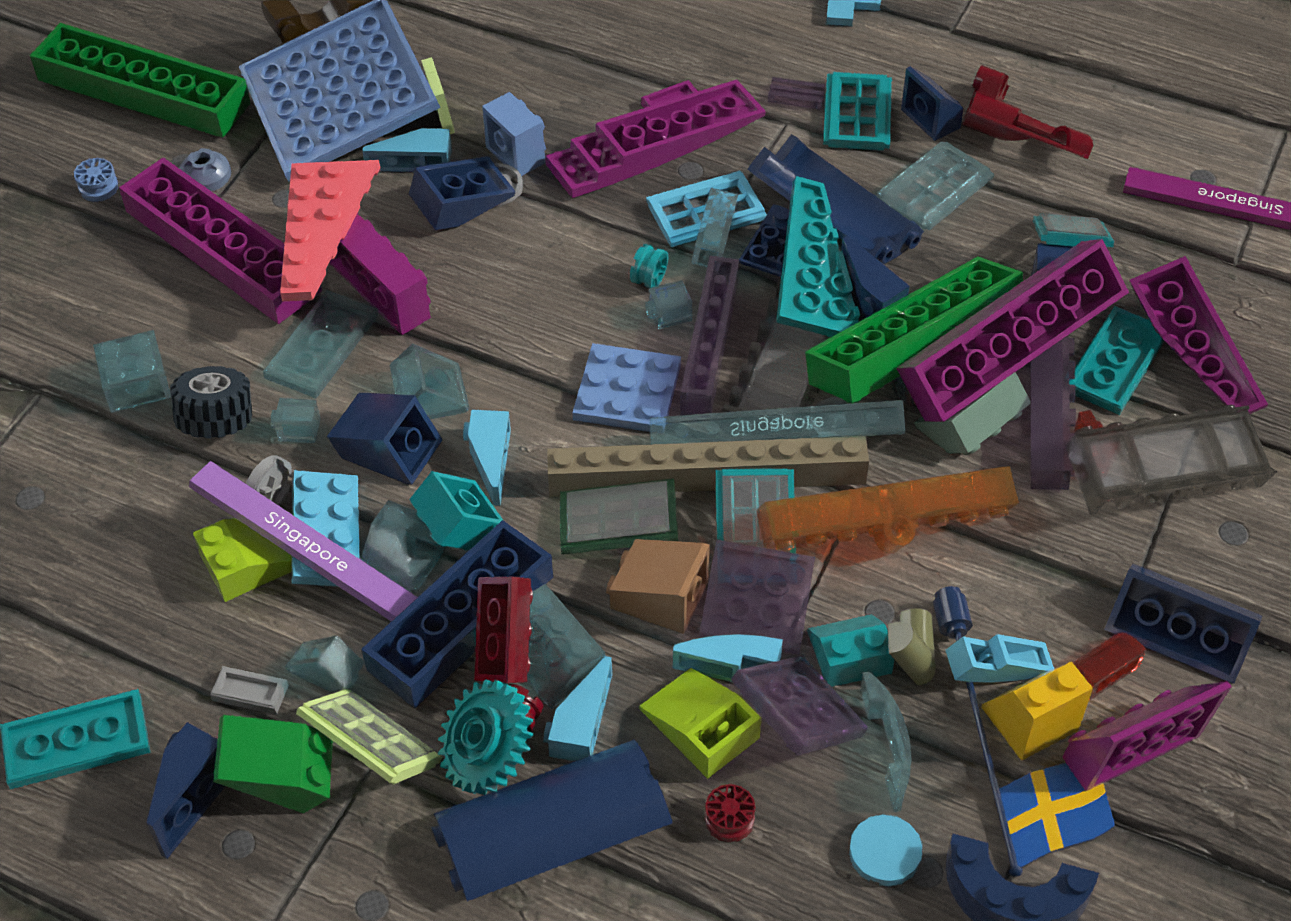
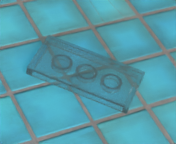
(320, 344)

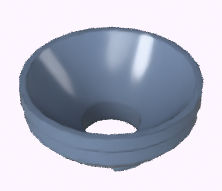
(211, 174)

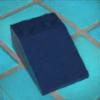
(458, 191)
(871, 280)
(183, 787)

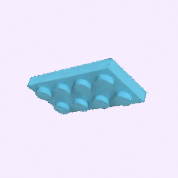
(330, 507)

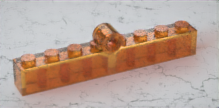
(887, 508)

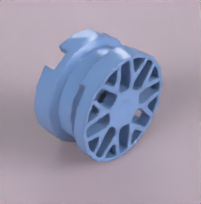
(97, 181)

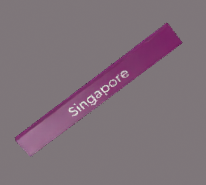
(1208, 197)

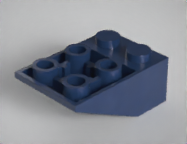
(767, 246)

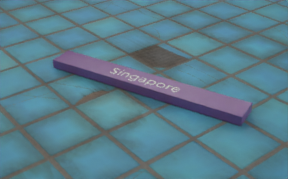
(301, 541)

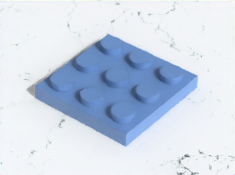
(626, 387)

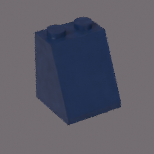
(386, 435)

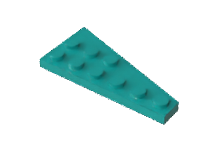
(814, 272)

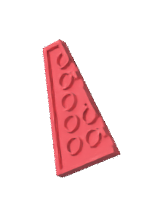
(319, 214)

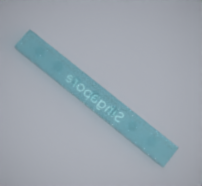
(782, 423)

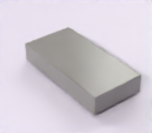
(249, 690)

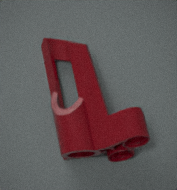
(1000, 120)

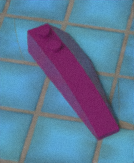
(1194, 330)

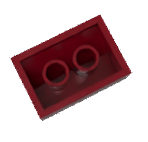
(503, 629)

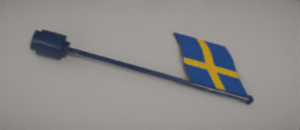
(1044, 808)

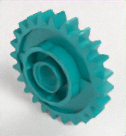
(485, 737)

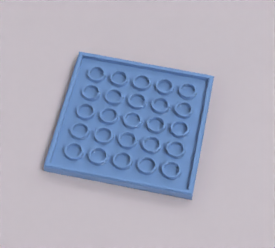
(338, 86)

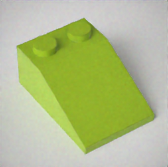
(239, 557)

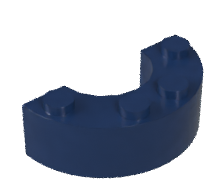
(989, 897)

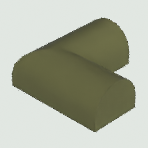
(913, 644)

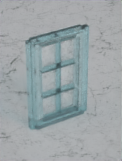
(935, 185)

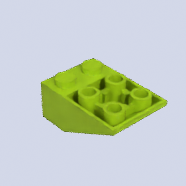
(703, 720)

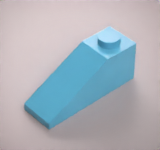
(411, 150)
(489, 444)
(579, 716)

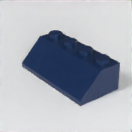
(1184, 623)

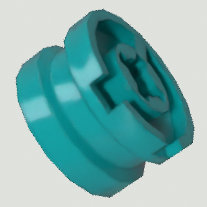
(649, 266)

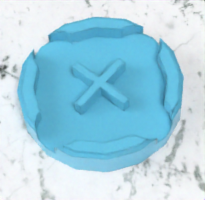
(885, 850)

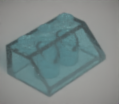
(558, 649)

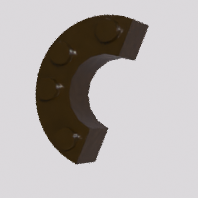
(290, 24)

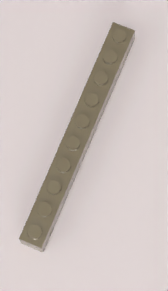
(694, 465)

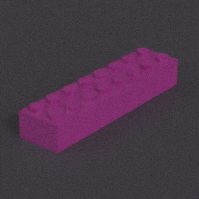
(211, 235)
(1012, 330)

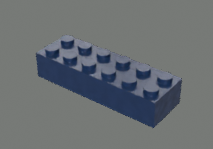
(440, 625)

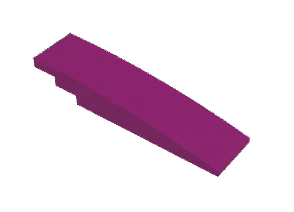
(652, 137)

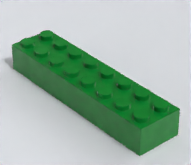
(141, 79)
(872, 349)

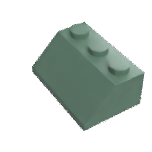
(978, 419)

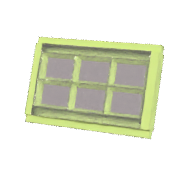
(369, 735)

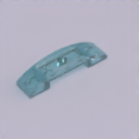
(880, 704)

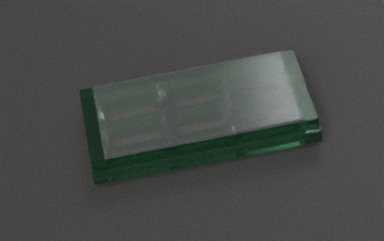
(617, 516)

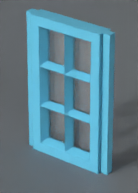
(682, 209)

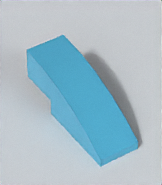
(725, 654)
(998, 659)

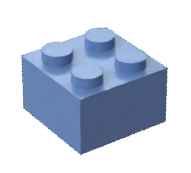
(514, 133)

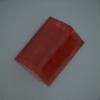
(1110, 662)

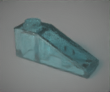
(714, 226)

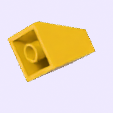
(1041, 709)

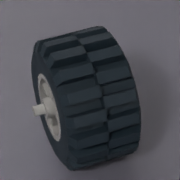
(211, 402)

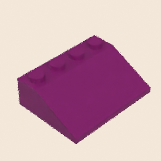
(1142, 733)

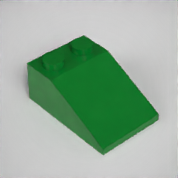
(274, 761)

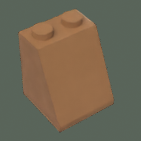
(661, 582)

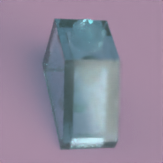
(326, 663)

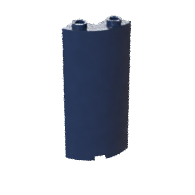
(853, 208)
(550, 820)

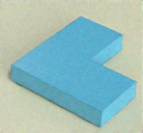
(841, 11)

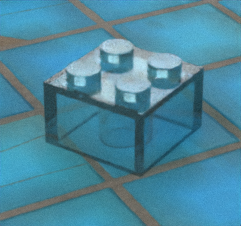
(132, 371)

